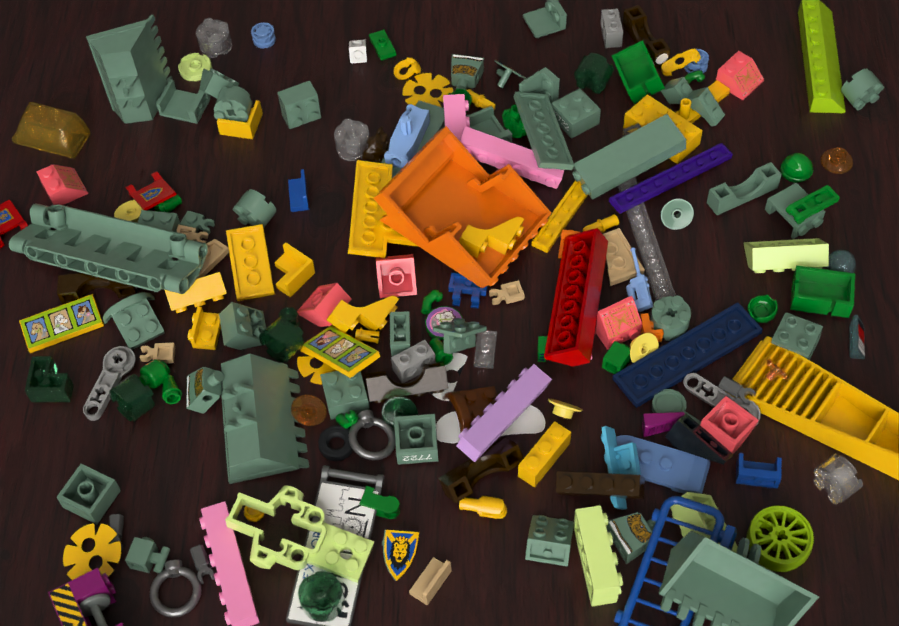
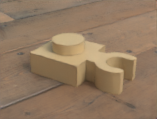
(191, 233)
(509, 292)
(161, 352)

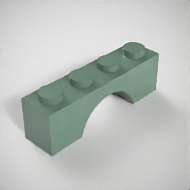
(759, 183)

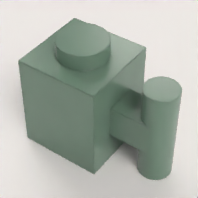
(144, 554)

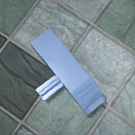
(407, 136)

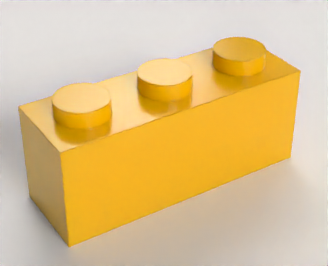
(202, 289)
(544, 454)

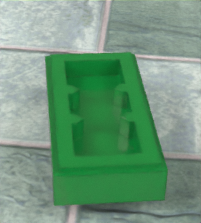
(382, 44)

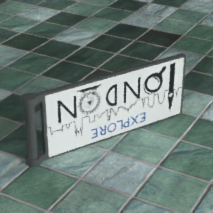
(341, 510)

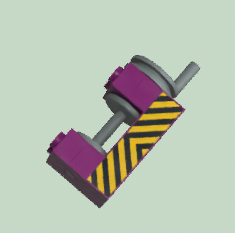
(83, 598)

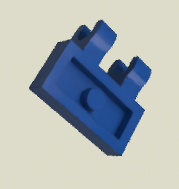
(461, 285)

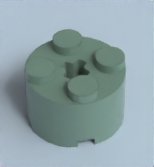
(862, 89)
(233, 104)
(254, 209)
(672, 316)

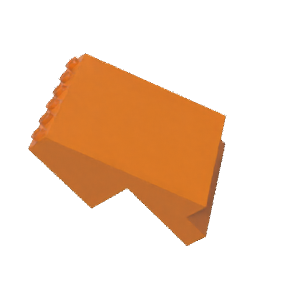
(448, 190)

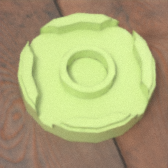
(193, 65)

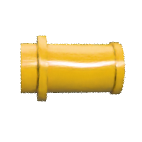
(365, 335)

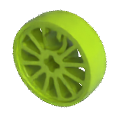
(788, 537)

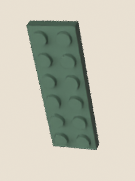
(543, 131)

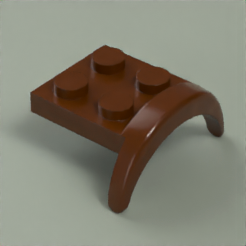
(471, 403)

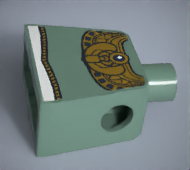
(466, 71)
(203, 389)
(630, 535)

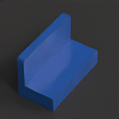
(298, 193)

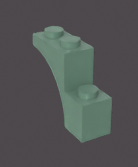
(701, 99)

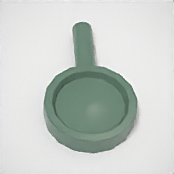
(670, 401)

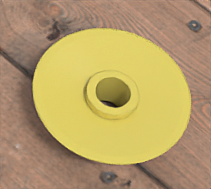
(128, 211)
(642, 346)
(564, 409)

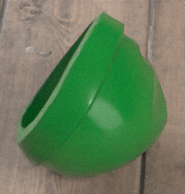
(796, 168)

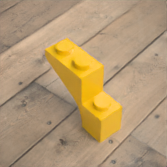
(498, 238)
(370, 316)

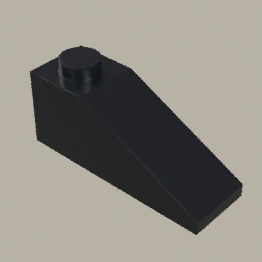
(694, 439)

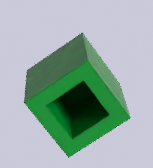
(616, 358)

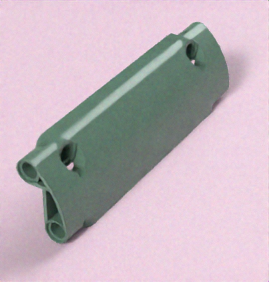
(111, 248)

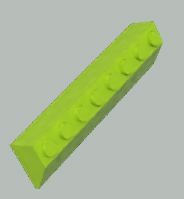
(820, 58)

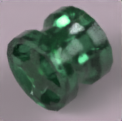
(290, 314)

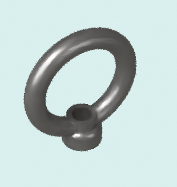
(366, 419)
(174, 569)

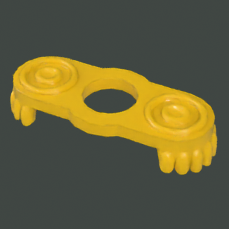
(670, 65)

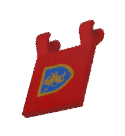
(152, 194)
(10, 219)

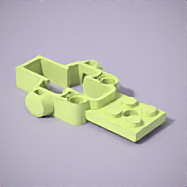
(328, 547)

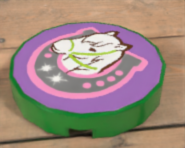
(439, 315)

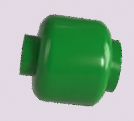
(154, 373)

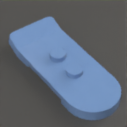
(669, 466)

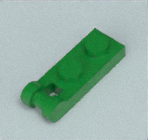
(812, 203)

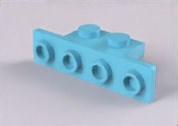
(619, 460)

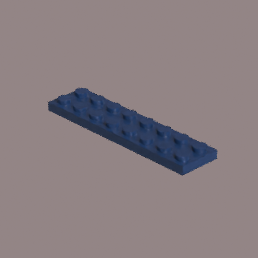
(687, 354)

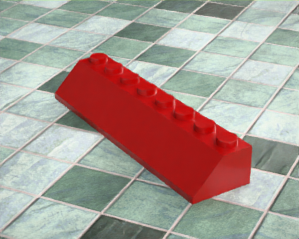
(577, 298)

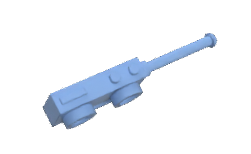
(641, 287)

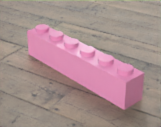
(500, 153)
(229, 565)

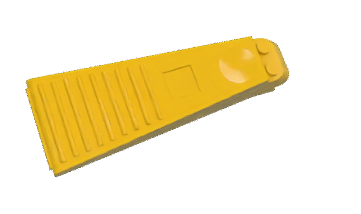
(822, 407)

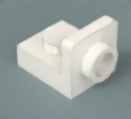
(357, 51)

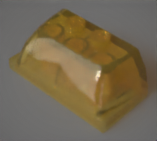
(51, 130)

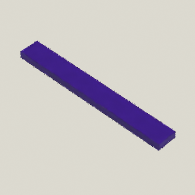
(670, 178)

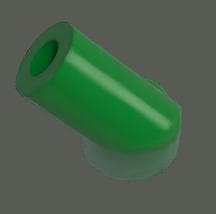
(698, 75)
(433, 296)
(347, 420)

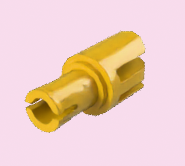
(485, 506)

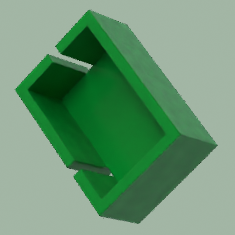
(638, 71)
(822, 291)

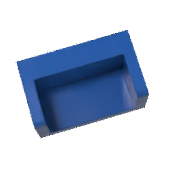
(758, 473)

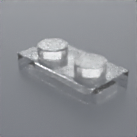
(485, 349)

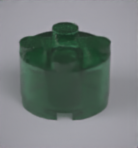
(593, 73)
(282, 339)
(132, 398)
(315, 586)

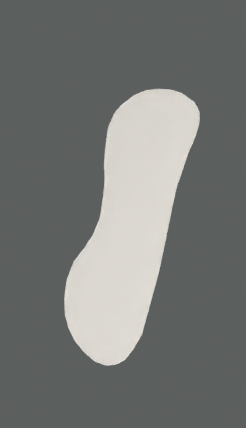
(529, 422)

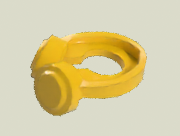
(415, 68)

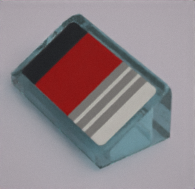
(856, 338)

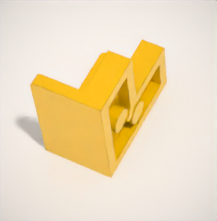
(242, 129)
(297, 270)

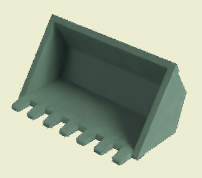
(729, 586)

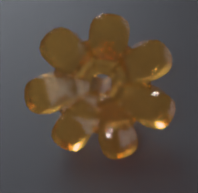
(775, 371)

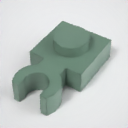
(197, 221)

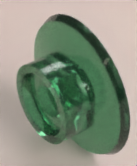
(391, 407)

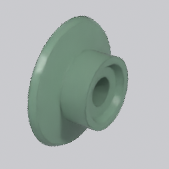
(680, 220)

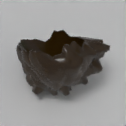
(377, 146)

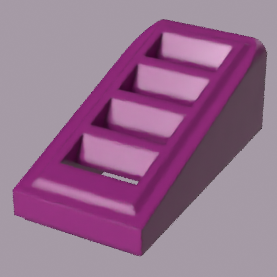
(659, 422)

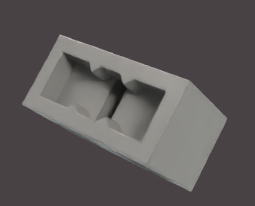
(611, 28)
(411, 361)

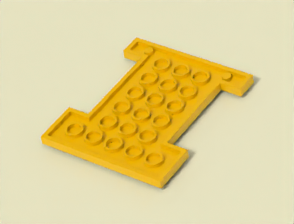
(367, 232)

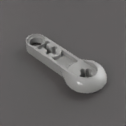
(109, 378)
(718, 395)

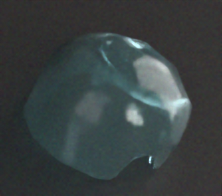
(842, 261)

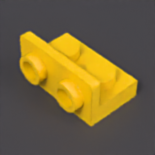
(204, 330)

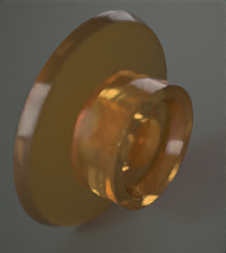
(837, 160)
(309, 404)

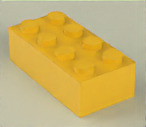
(650, 109)

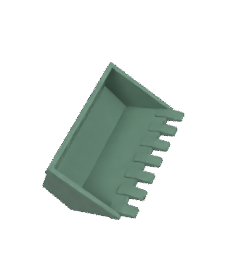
(131, 68)
(259, 418)

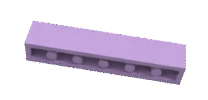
(503, 413)

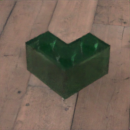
(45, 383)

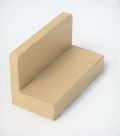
(430, 580)

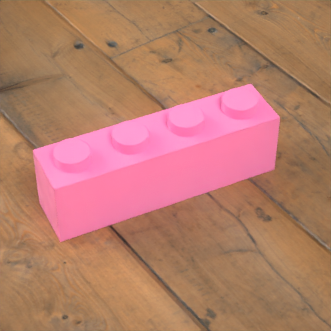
(455, 113)

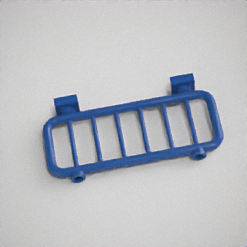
(718, 535)

